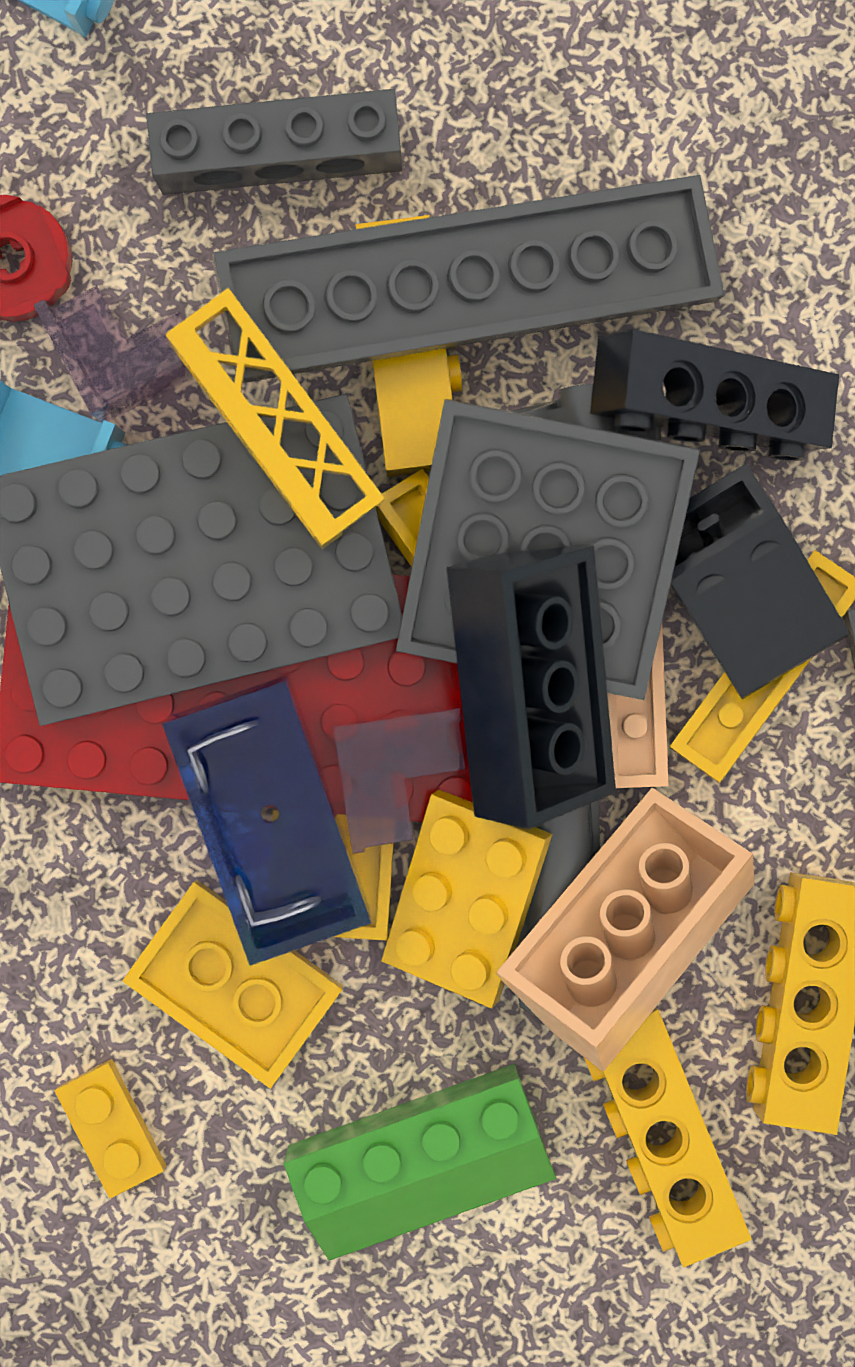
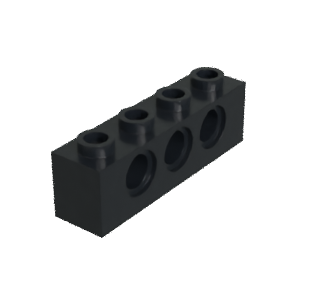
(756, 397)

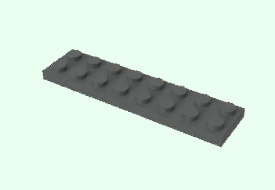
(474, 275)

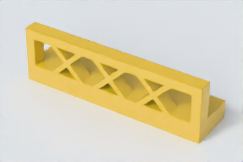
(252, 431)

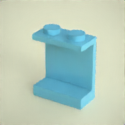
(44, 433)

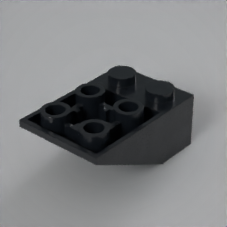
(750, 584)

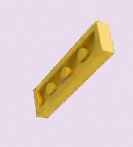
(724, 721)

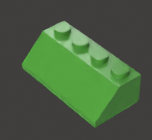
(418, 1163)

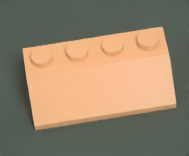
(628, 927)

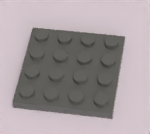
(545, 484)

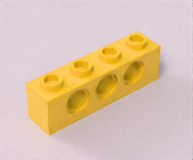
(814, 1095)
(709, 1219)

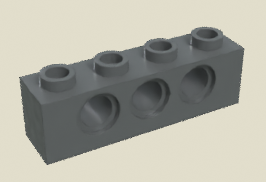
(275, 142)

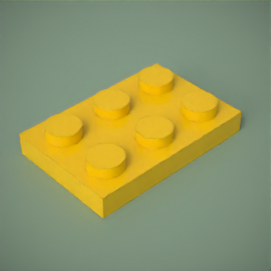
(465, 899)
(205, 983)

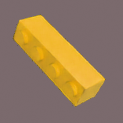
(412, 400)

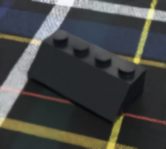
(532, 683)

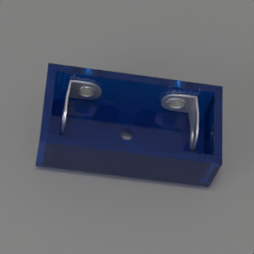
(282, 877)

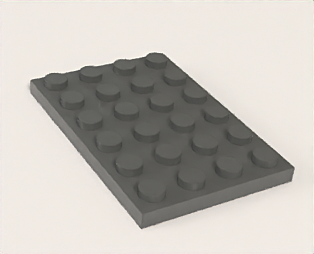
(184, 567)

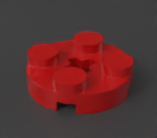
(46, 262)

